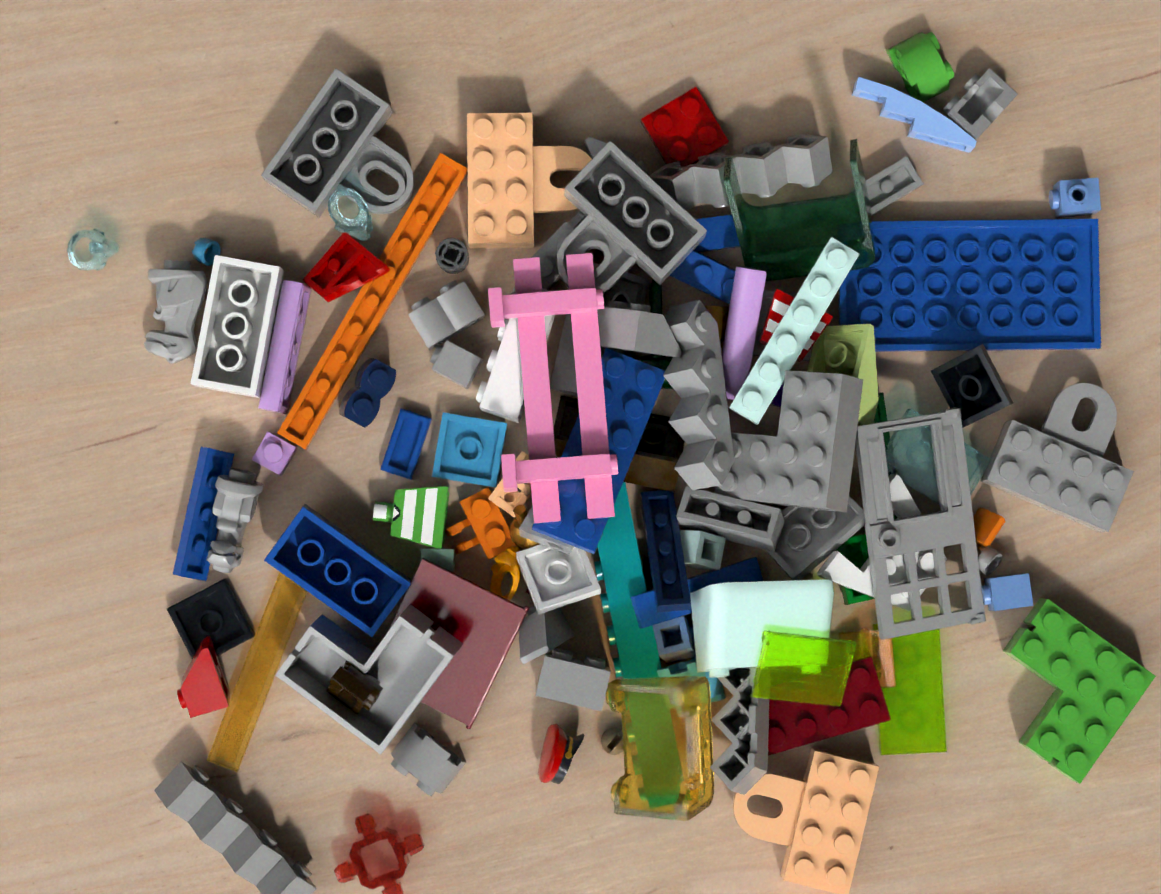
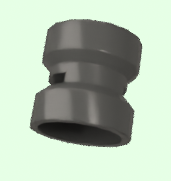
(454, 261)

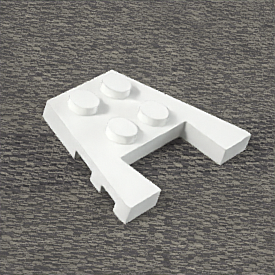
(845, 573)

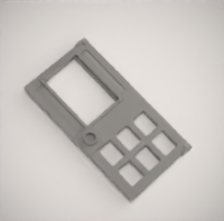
(921, 532)

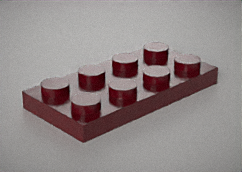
(804, 723)

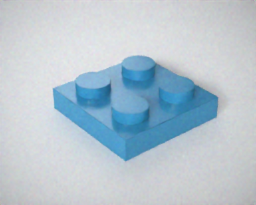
(469, 450)

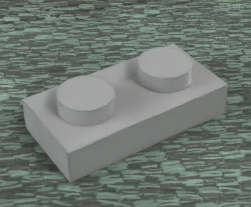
(891, 184)

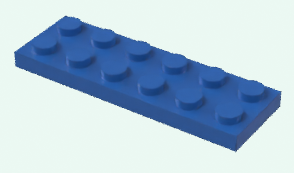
(629, 399)

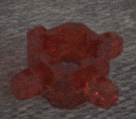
(366, 825)

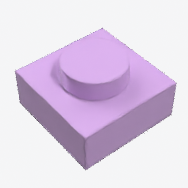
(274, 453)

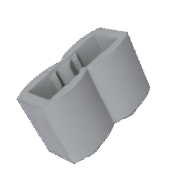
(446, 314)

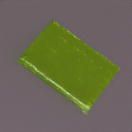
(803, 668)

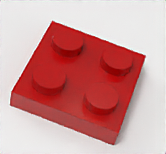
(684, 129)

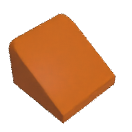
(986, 526)

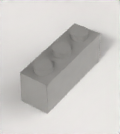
(731, 518)

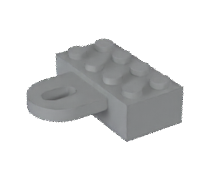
(337, 149)
(626, 221)
(1062, 465)

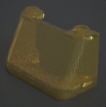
(664, 746)

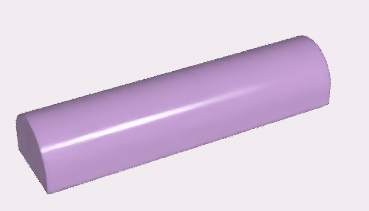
(742, 327)
(285, 347)

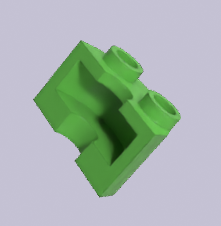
(921, 66)

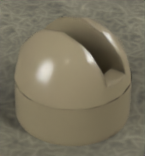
(608, 736)

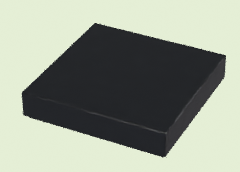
(212, 614)

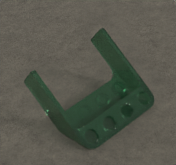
(792, 235)

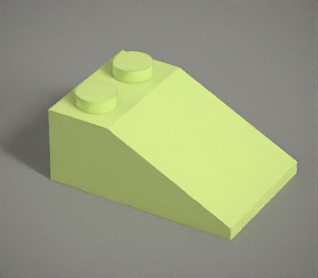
(852, 353)

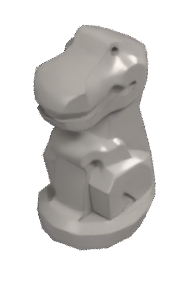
(178, 304)
(235, 507)

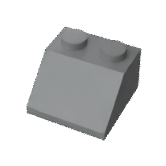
(636, 330)

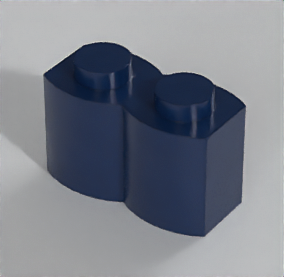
(371, 384)

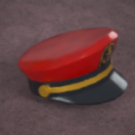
(557, 754)

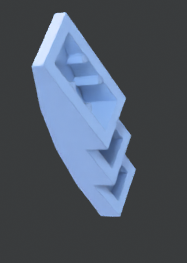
(924, 121)

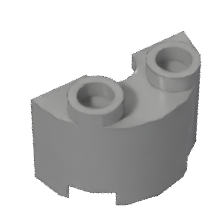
(981, 104)
(426, 760)

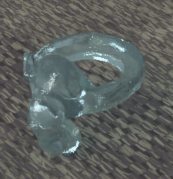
(358, 227)
(99, 247)

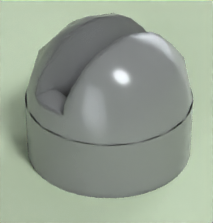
(989, 559)

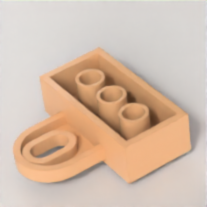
(512, 179)
(818, 819)

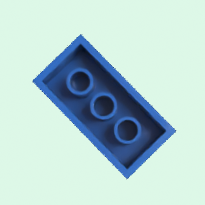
(338, 570)

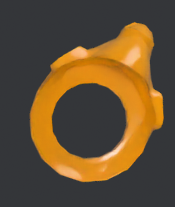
(505, 563)

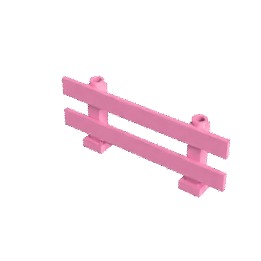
(543, 467)

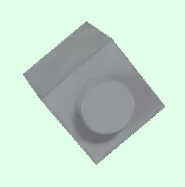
(455, 364)

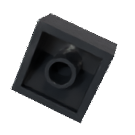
(972, 385)

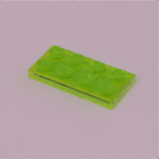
(917, 699)

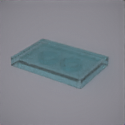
(912, 458)

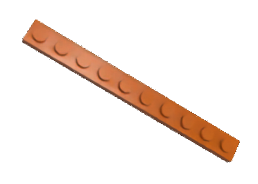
(373, 302)

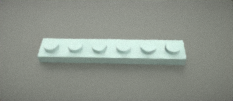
(794, 330)

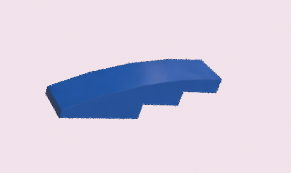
(742, 571)

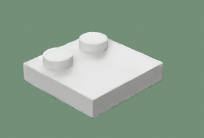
(557, 577)

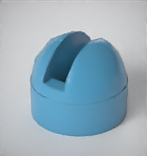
(200, 248)

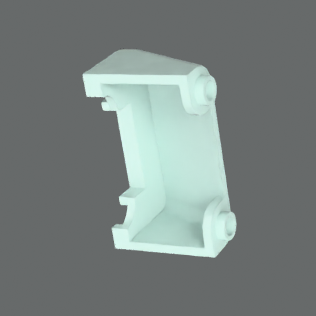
(734, 615)

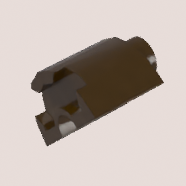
(354, 688)

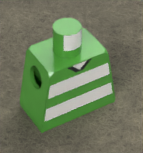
(416, 515)

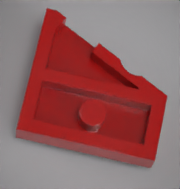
(344, 269)

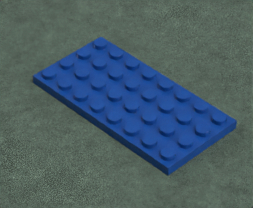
(979, 285)

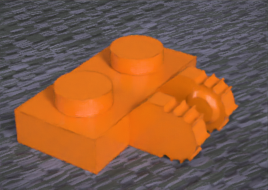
(487, 524)

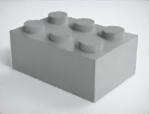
(573, 679)

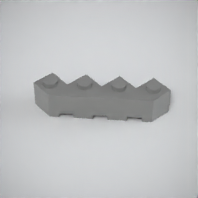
(759, 171)
(703, 408)
(747, 727)
(228, 831)

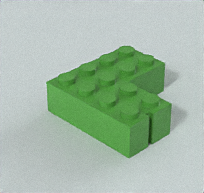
(1092, 687)

